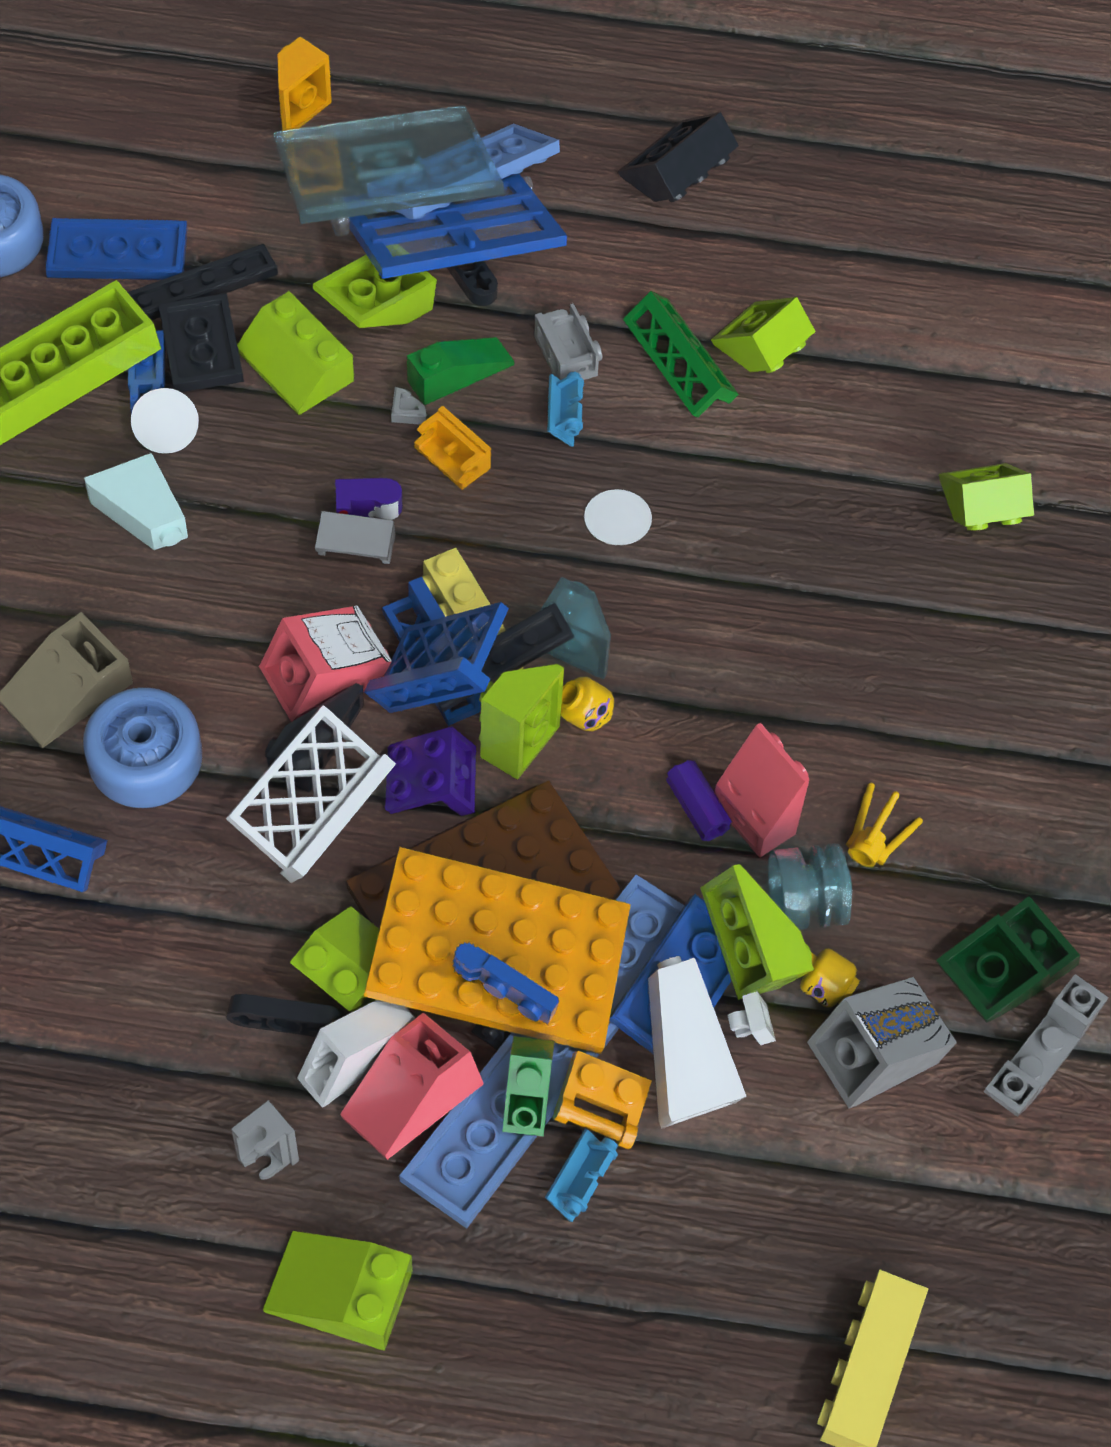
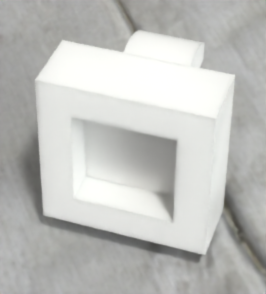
(753, 1019)

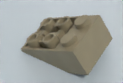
(65, 680)

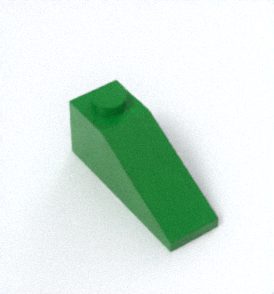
(454, 365)

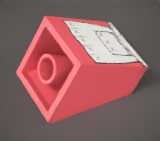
(320, 657)

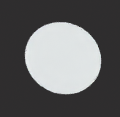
(164, 420)
(618, 517)

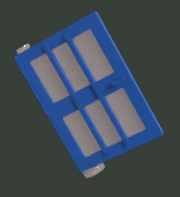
(457, 233)

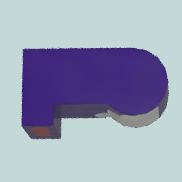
(369, 497)

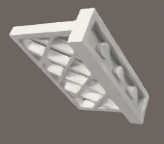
(340, 808)

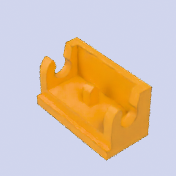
(453, 448)

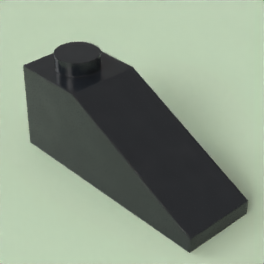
(344, 706)

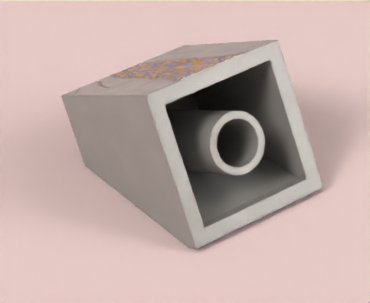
(880, 1040)

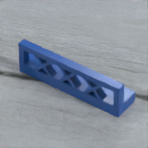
(426, 610)
(49, 838)

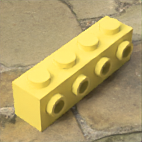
(453, 584)
(874, 1362)

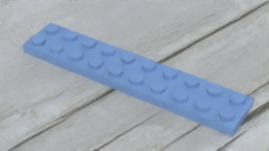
(468, 1150)

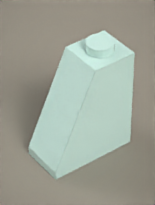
(139, 501)

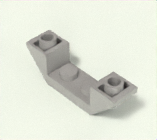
(1047, 1047)

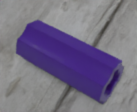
(698, 800)

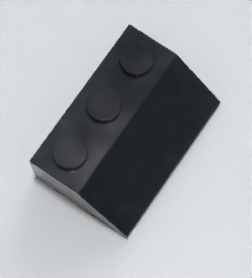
(681, 157)

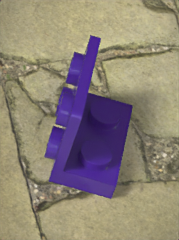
(432, 770)

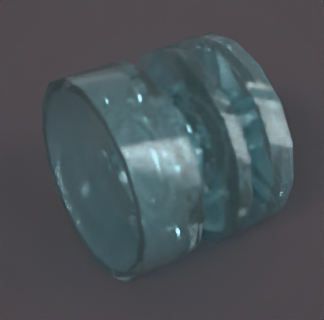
(818, 886)

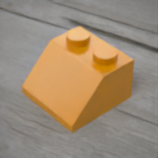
(302, 83)

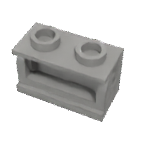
(567, 343)

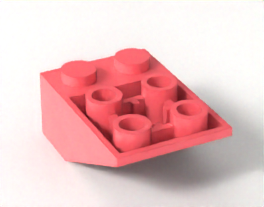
(763, 791)
(411, 1086)

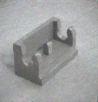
(355, 536)
(265, 1135)

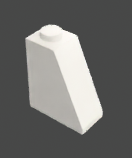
(349, 1049)

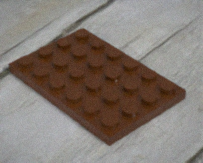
(521, 837)

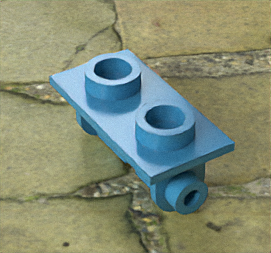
(564, 408)
(579, 1174)

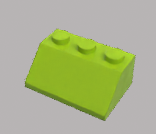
(296, 354)
(520, 716)

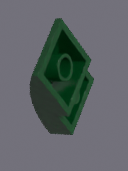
(1009, 960)

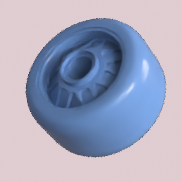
(19, 226)
(142, 747)

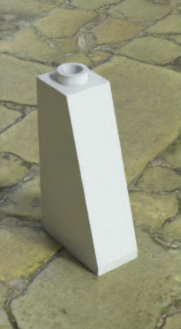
(689, 1047)

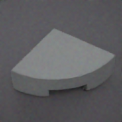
(407, 408)

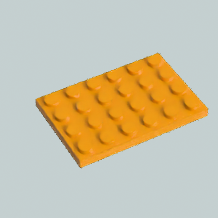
(542, 930)

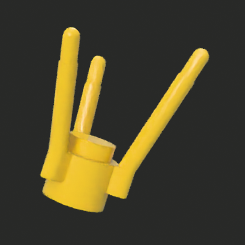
(868, 845)

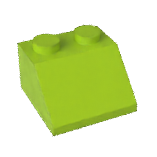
(765, 334)
(988, 495)
(340, 958)

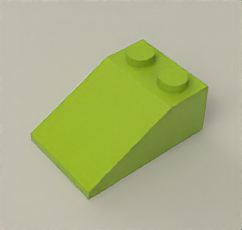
(375, 301)
(754, 934)
(340, 1287)

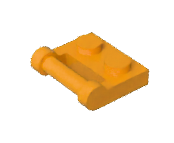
(606, 1088)

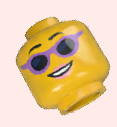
(586, 704)
(831, 978)

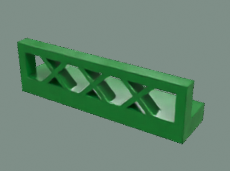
(690, 349)

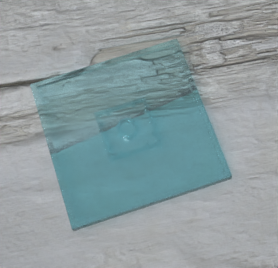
(386, 164)

